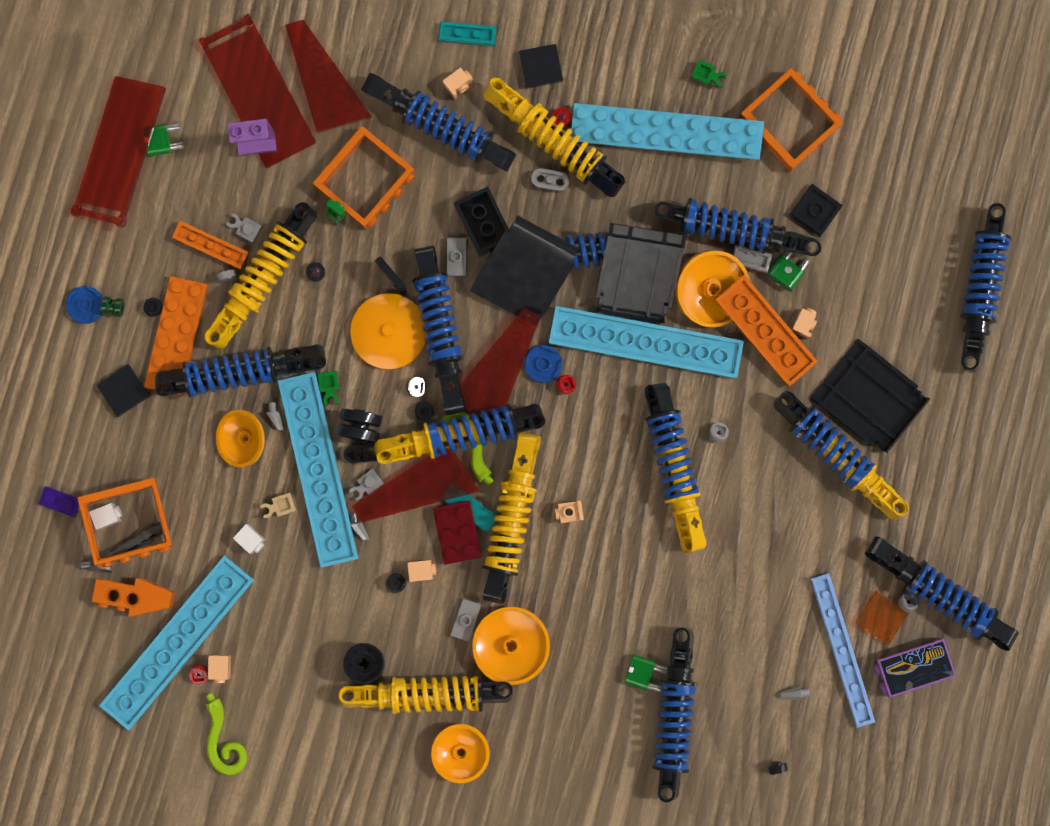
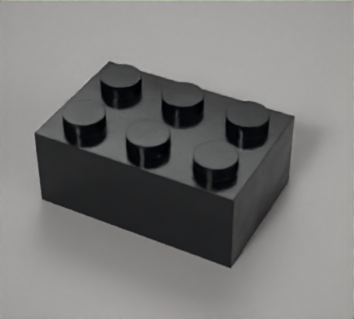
(481, 220)

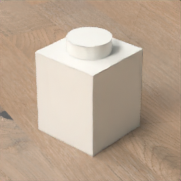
(106, 516)
(249, 539)

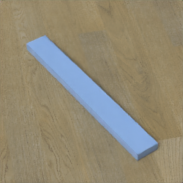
(842, 650)

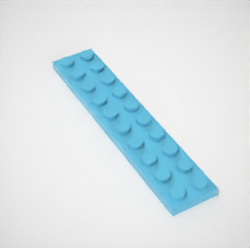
(668, 131)
(646, 342)
(318, 469)
(176, 643)

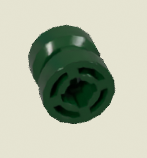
(112, 306)

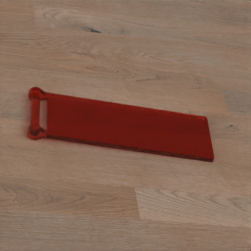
(258, 88)
(119, 149)

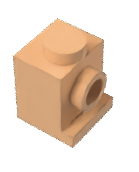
(457, 82)
(804, 323)
(576, 508)

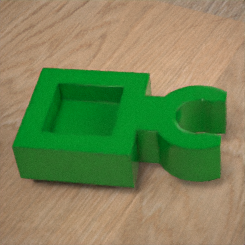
(706, 72)
(335, 211)
(328, 383)

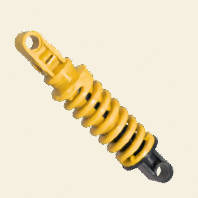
(548, 134)
(246, 295)
(514, 507)
(427, 694)

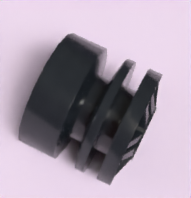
(355, 656)

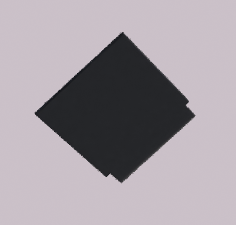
(525, 269)
(639, 272)
(870, 397)

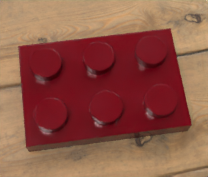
(457, 532)

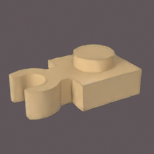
(281, 505)

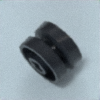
(360, 424)

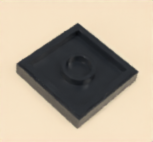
(541, 66)
(816, 210)
(390, 274)
(123, 390)

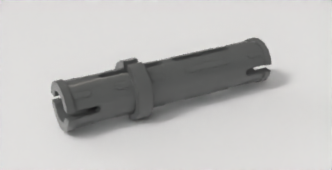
(139, 540)

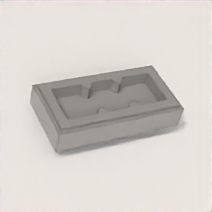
(456, 257)
(753, 258)
(465, 620)

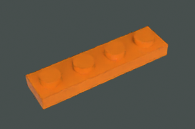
(210, 245)

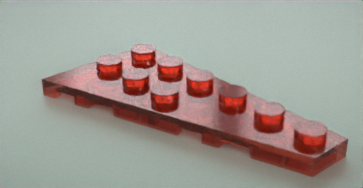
(327, 91)
(417, 487)

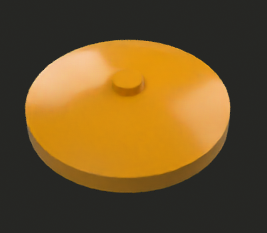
(702, 281)
(388, 331)
(511, 645)

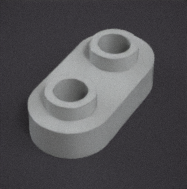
(550, 178)

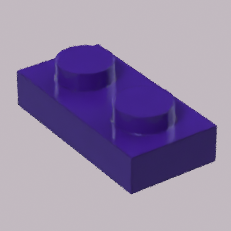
(59, 501)

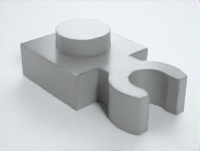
(247, 229)
(368, 483)

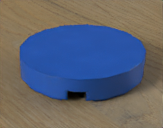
(84, 304)
(543, 364)

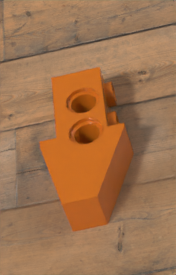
(150, 596)

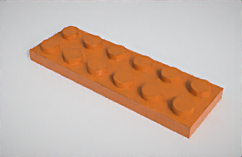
(177, 327)
(766, 330)

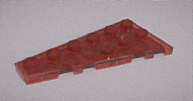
(496, 373)

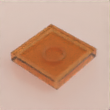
(881, 618)

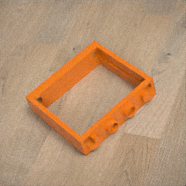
(820, 103)
(340, 159)
(119, 491)

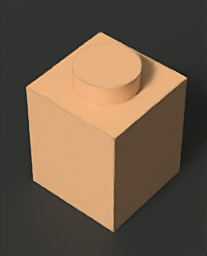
(421, 570)
(219, 668)

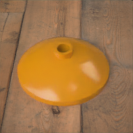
(233, 440)
(456, 767)

